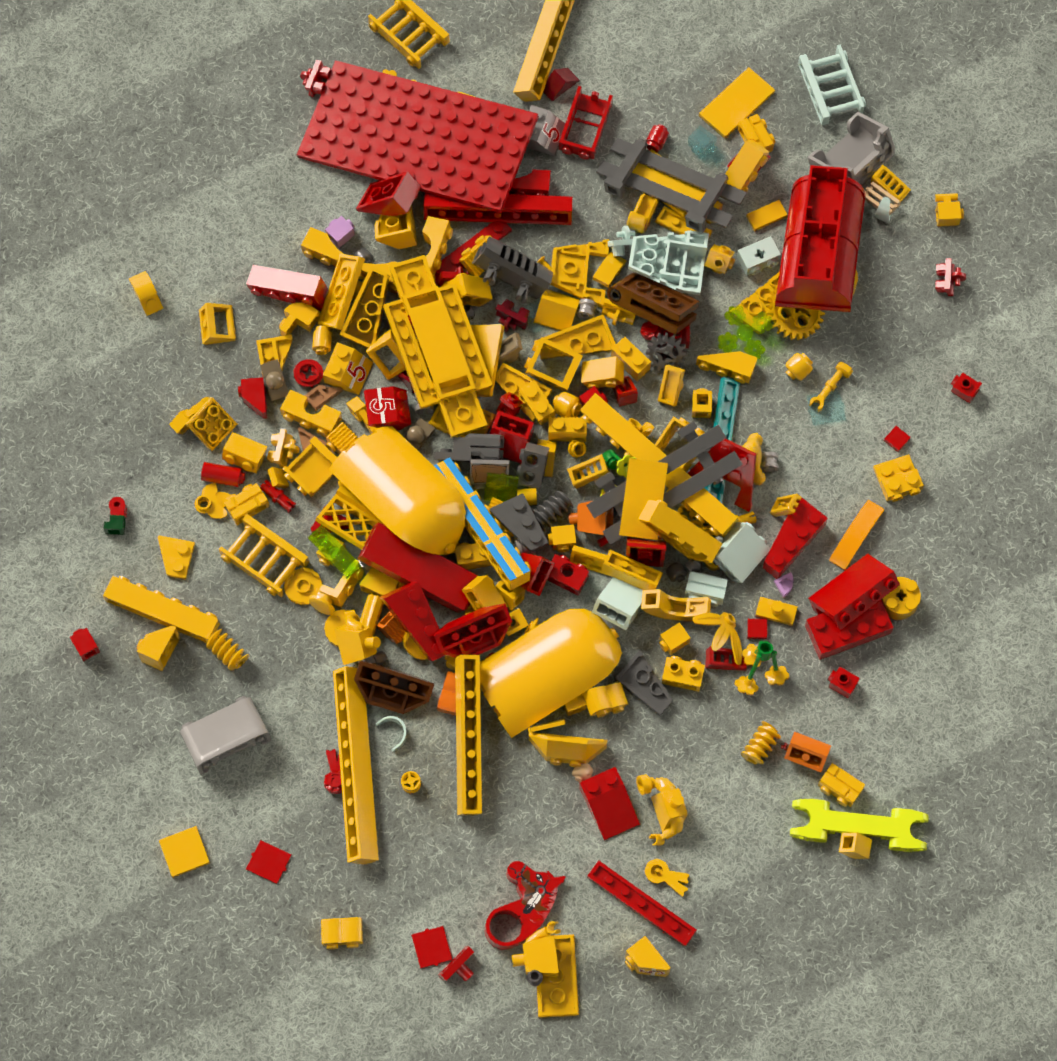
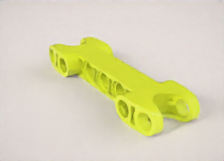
(892, 828)

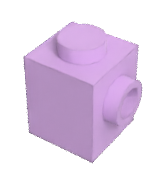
(340, 231)

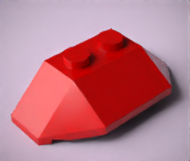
(474, 632)

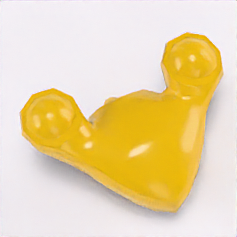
(753, 444)

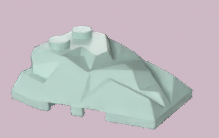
(671, 259)

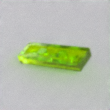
(334, 552)

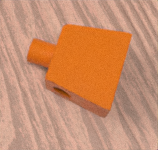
(589, 524)

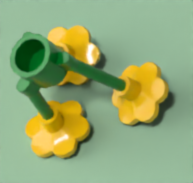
(755, 656)

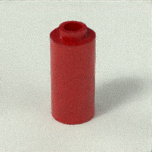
(222, 474)

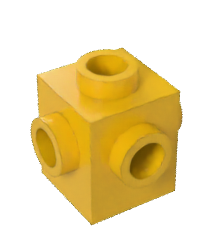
(720, 259)

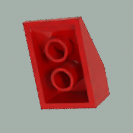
(390, 195)
(646, 551)
(609, 803)

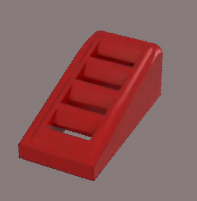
(711, 664)

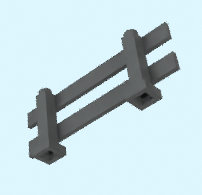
(697, 210)
(695, 447)

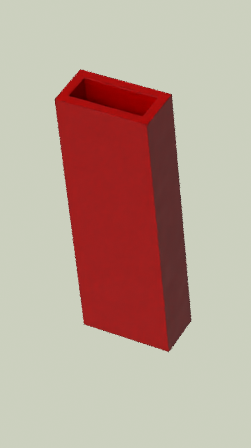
(437, 576)

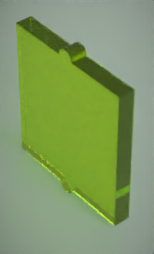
(500, 487)

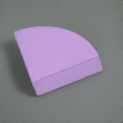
(784, 584)

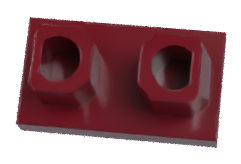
(511, 319)

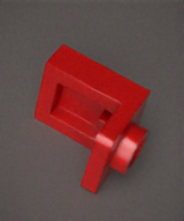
(510, 404)

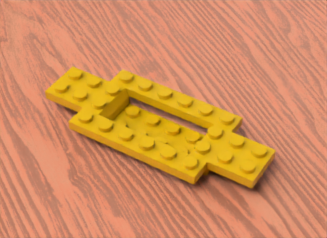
(445, 342)

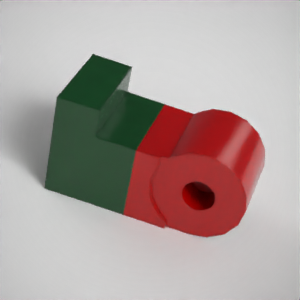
(117, 520)

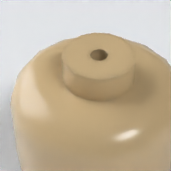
(583, 772)

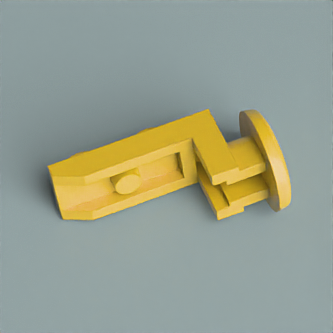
(327, 596)

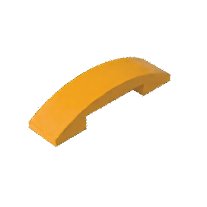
(856, 534)

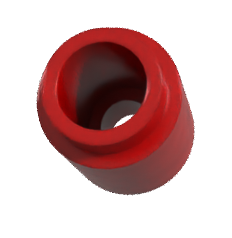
(657, 138)

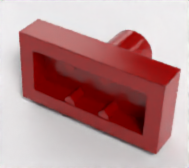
(457, 965)

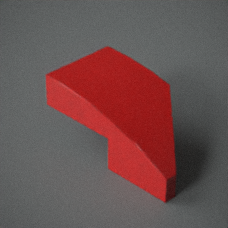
(447, 276)

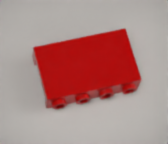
(854, 591)

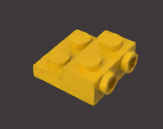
(898, 478)

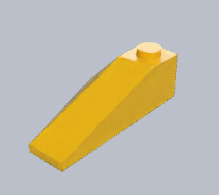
(396, 230)

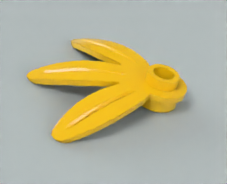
(726, 629)

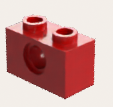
(573, 583)

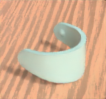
(883, 210)
(401, 723)

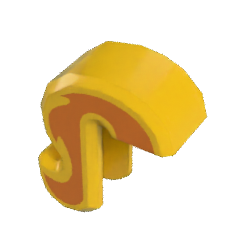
(641, 216)

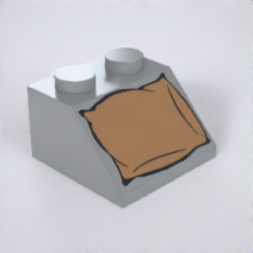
(480, 468)

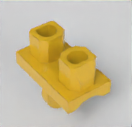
(617, 313)
(285, 448)

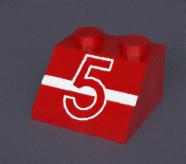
(387, 407)

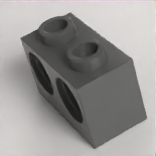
(535, 466)

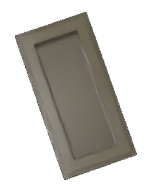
(510, 349)
(274, 379)
(419, 433)

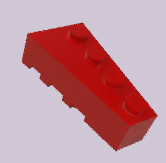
(794, 537)
(415, 615)

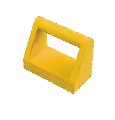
(208, 326)
(389, 340)

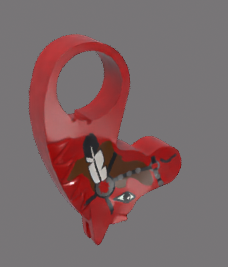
(537, 897)

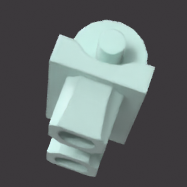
(618, 245)

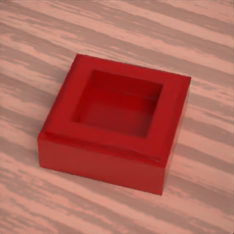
(897, 438)
(756, 628)

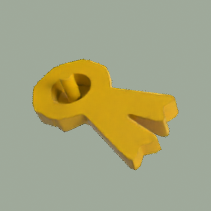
(658, 872)

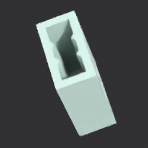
(741, 552)
(619, 603)

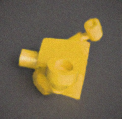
(668, 806)

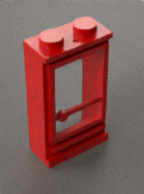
(592, 105)

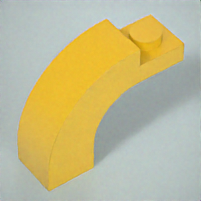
(673, 608)

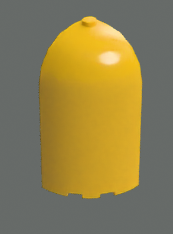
(403, 490)
(548, 667)

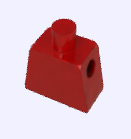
(539, 572)

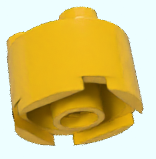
(911, 596)

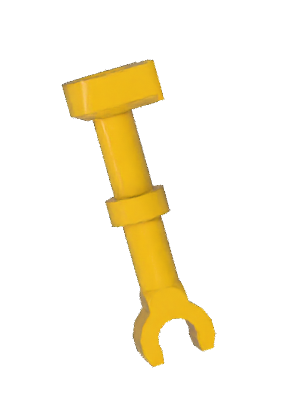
(842, 370)

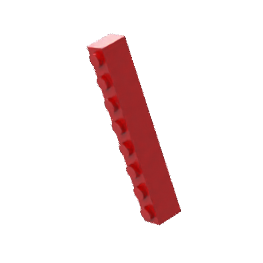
(517, 209)

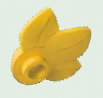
(215, 501)

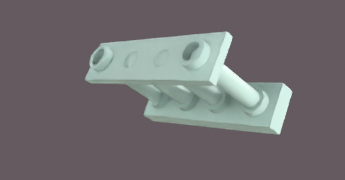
(819, 97)

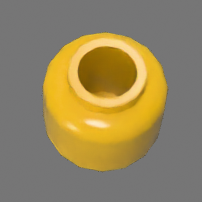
(798, 366)
(567, 405)

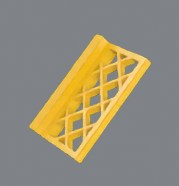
(350, 505)

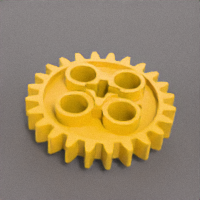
(790, 324)

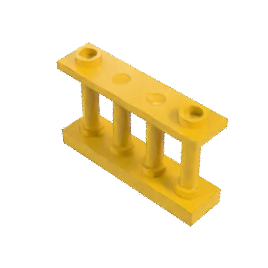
(414, 13)
(266, 537)

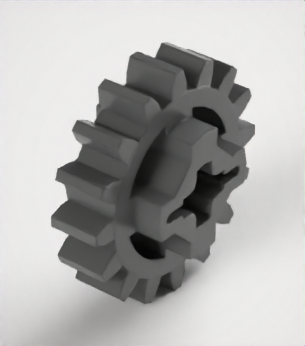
(659, 349)

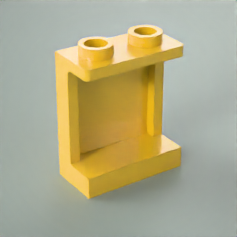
(311, 468)

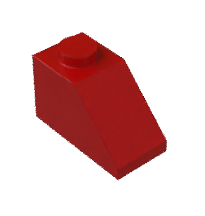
(254, 395)

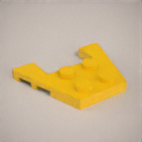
(571, 268)

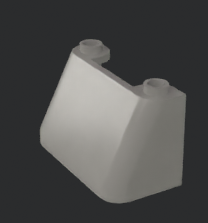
(861, 150)
(224, 733)

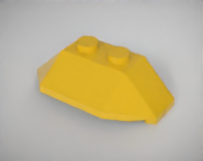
(567, 749)

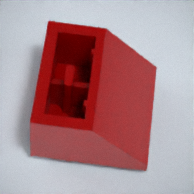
(515, 432)

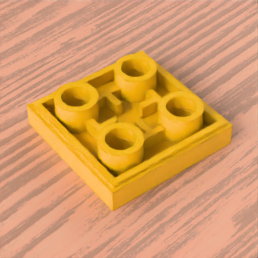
(211, 424)

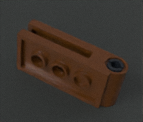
(654, 302)

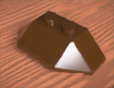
(391, 688)

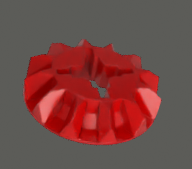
(304, 366)

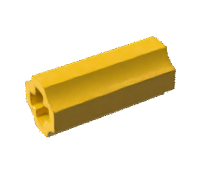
(371, 611)

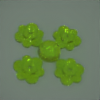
(744, 332)

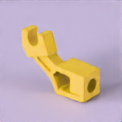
(358, 410)
(182, 417)

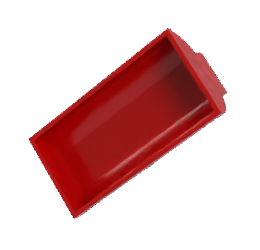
(821, 241)

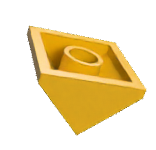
(556, 310)

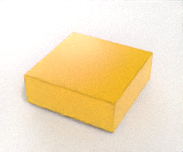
(277, 478)

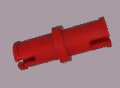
(277, 496)

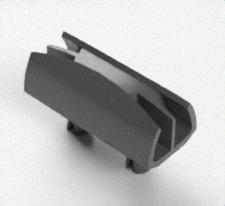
(512, 268)

